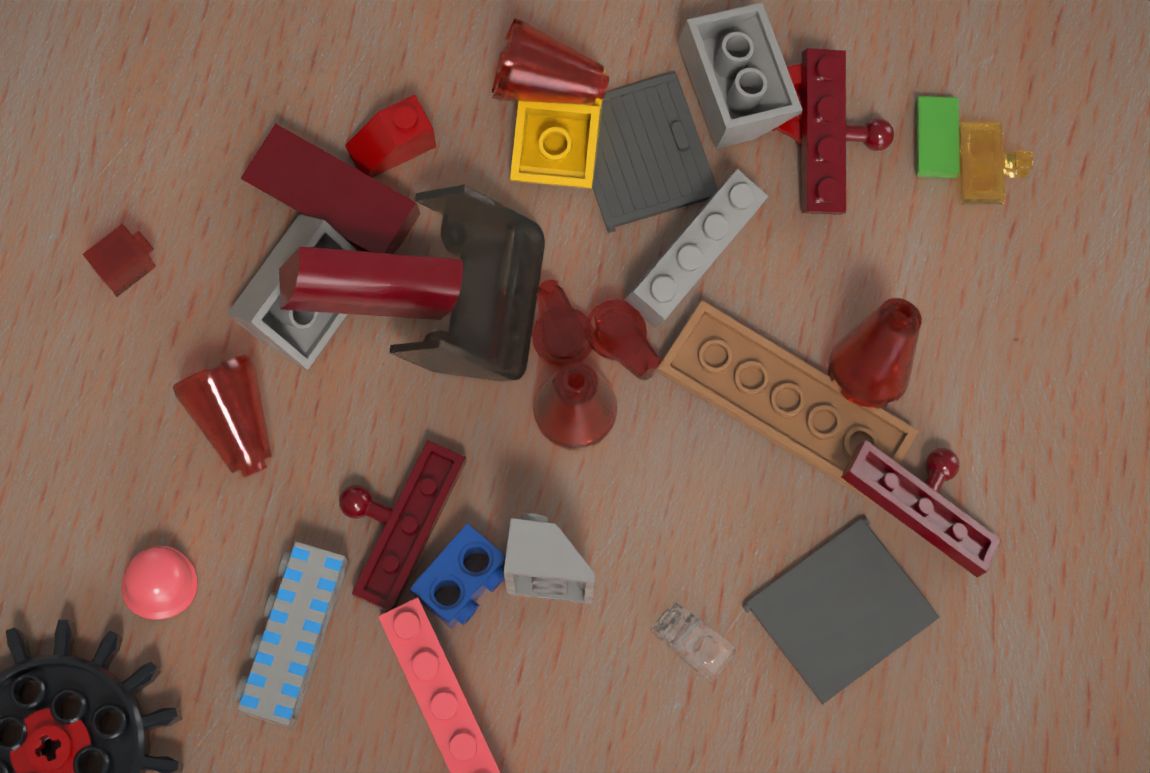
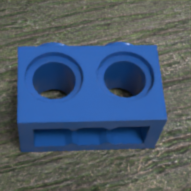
(450, 570)

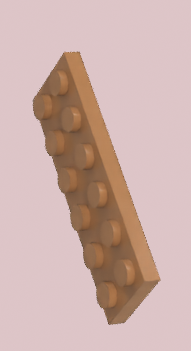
(778, 395)

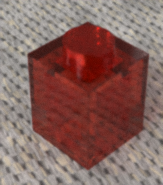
(121, 259)

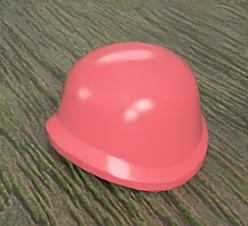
(159, 583)

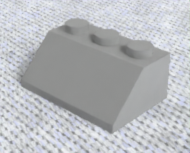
(738, 74)
(289, 332)
(545, 563)

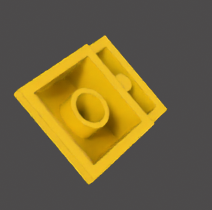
(556, 143)

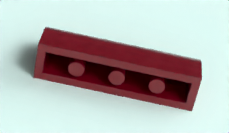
(331, 191)
(369, 283)

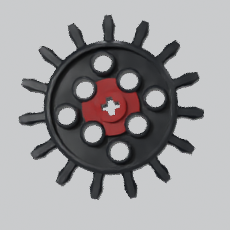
(82, 735)

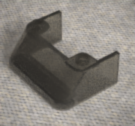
(498, 288)

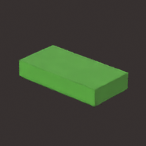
(937, 137)

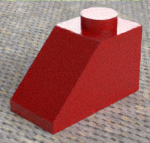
(392, 138)

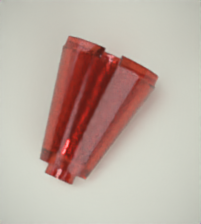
(545, 70)
(877, 355)
(575, 407)
(229, 413)

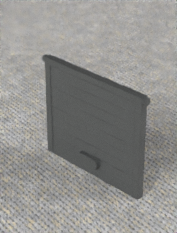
(648, 153)
(842, 611)

